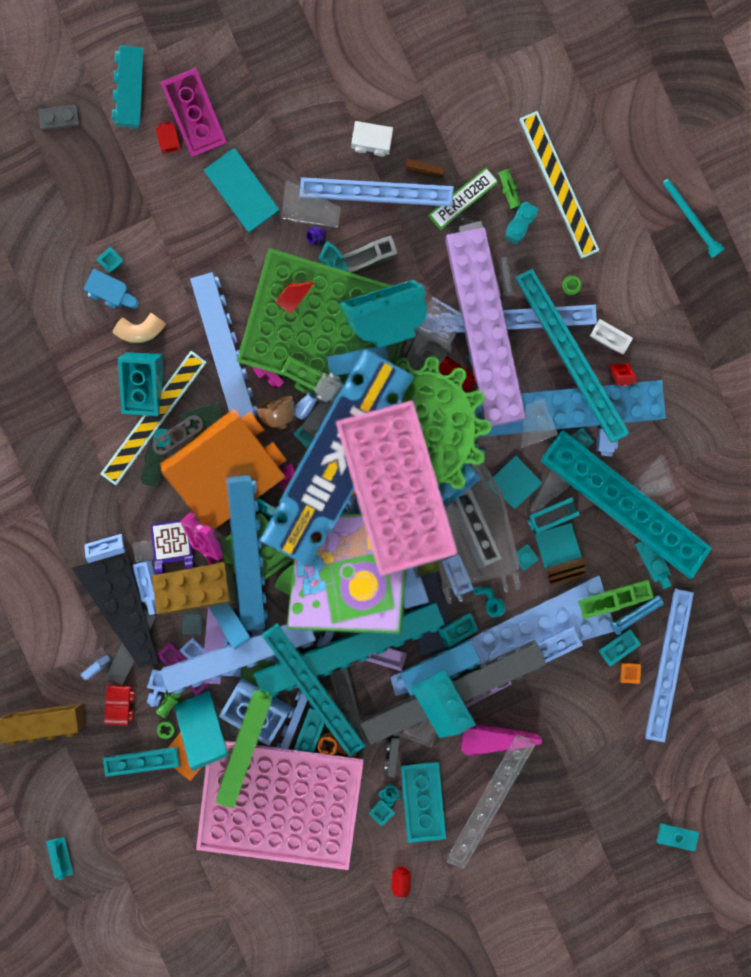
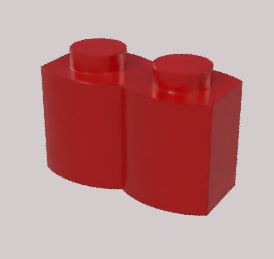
(118, 705)

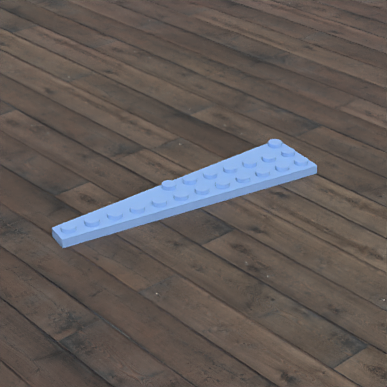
(536, 624)

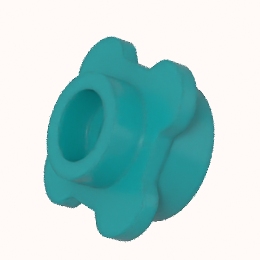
(390, 789)

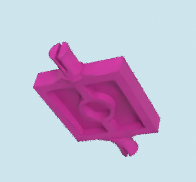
(202, 538)

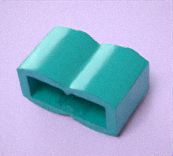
(518, 226)

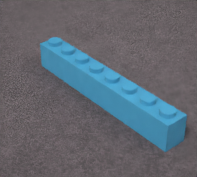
(245, 551)

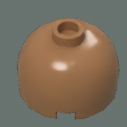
(277, 413)

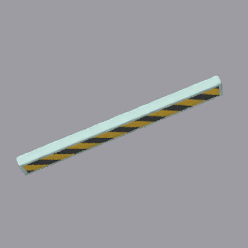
(559, 184)
(149, 425)

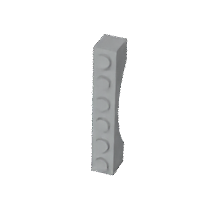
(370, 254)

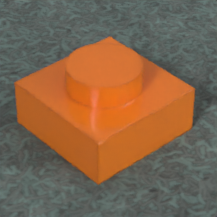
(630, 673)

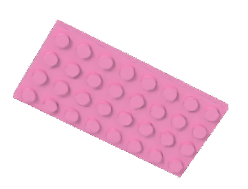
(396, 488)

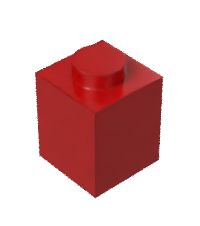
(168, 137)

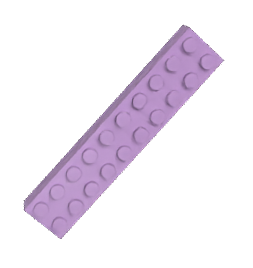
(485, 326)

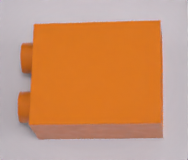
(219, 452)

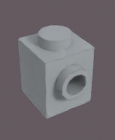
(328, 387)

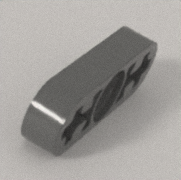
(187, 423)

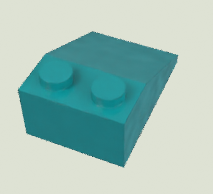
(140, 383)

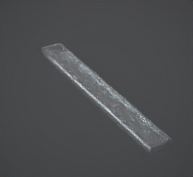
(490, 801)

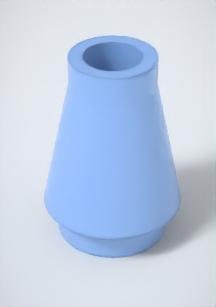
(306, 405)

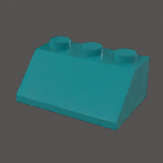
(443, 705)

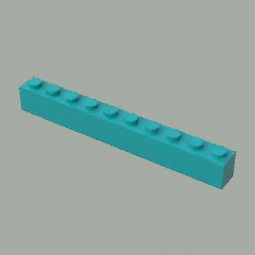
(352, 648)

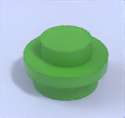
(571, 285)

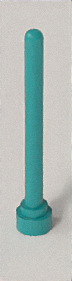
(713, 247)

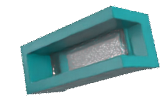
(552, 515)

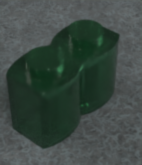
(152, 472)

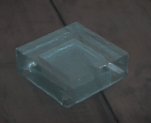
(192, 624)

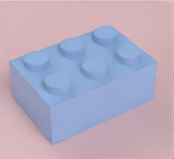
(238, 704)

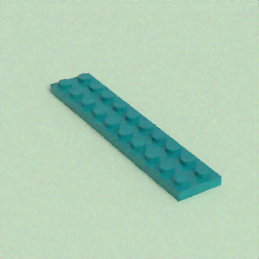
(626, 504)

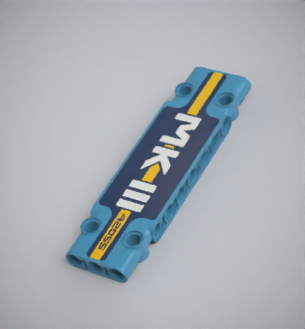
(323, 477)

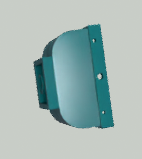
(389, 317)

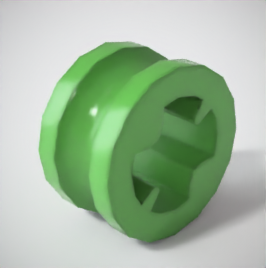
(165, 735)

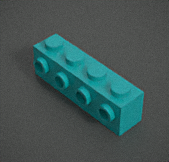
(128, 87)

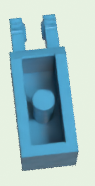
(109, 289)

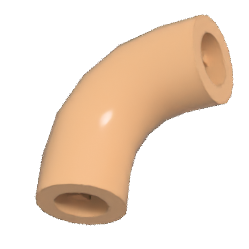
(139, 333)

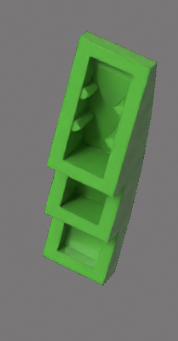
(615, 599)

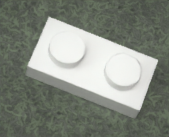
(611, 337)

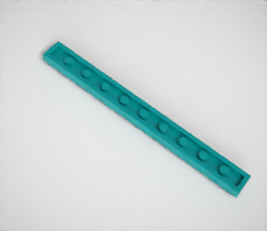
(572, 356)

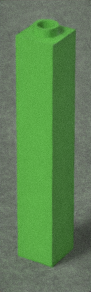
(244, 748)

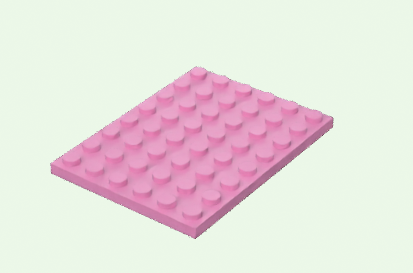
(287, 809)

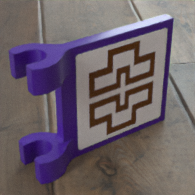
(170, 545)

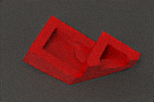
(293, 295)

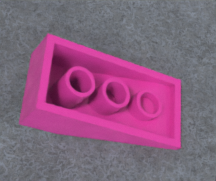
(193, 112)
(488, 739)

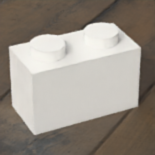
(372, 138)

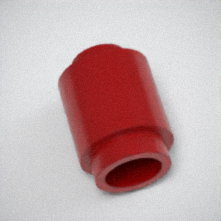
(401, 882)

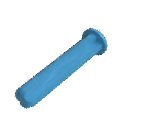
(636, 614)

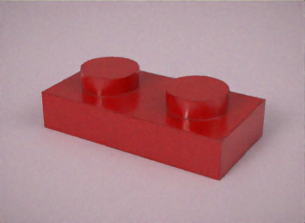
(622, 374)

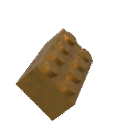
(194, 588)
(42, 723)

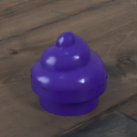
(315, 235)

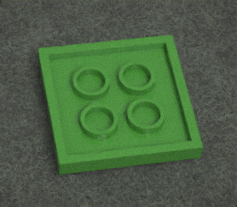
(272, 558)

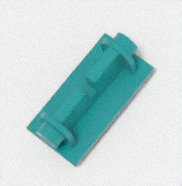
(59, 858)

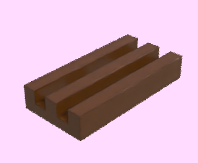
(424, 168)
(567, 574)

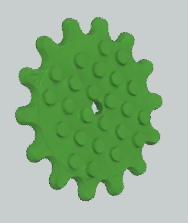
(445, 419)

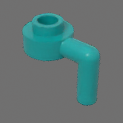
(495, 606)

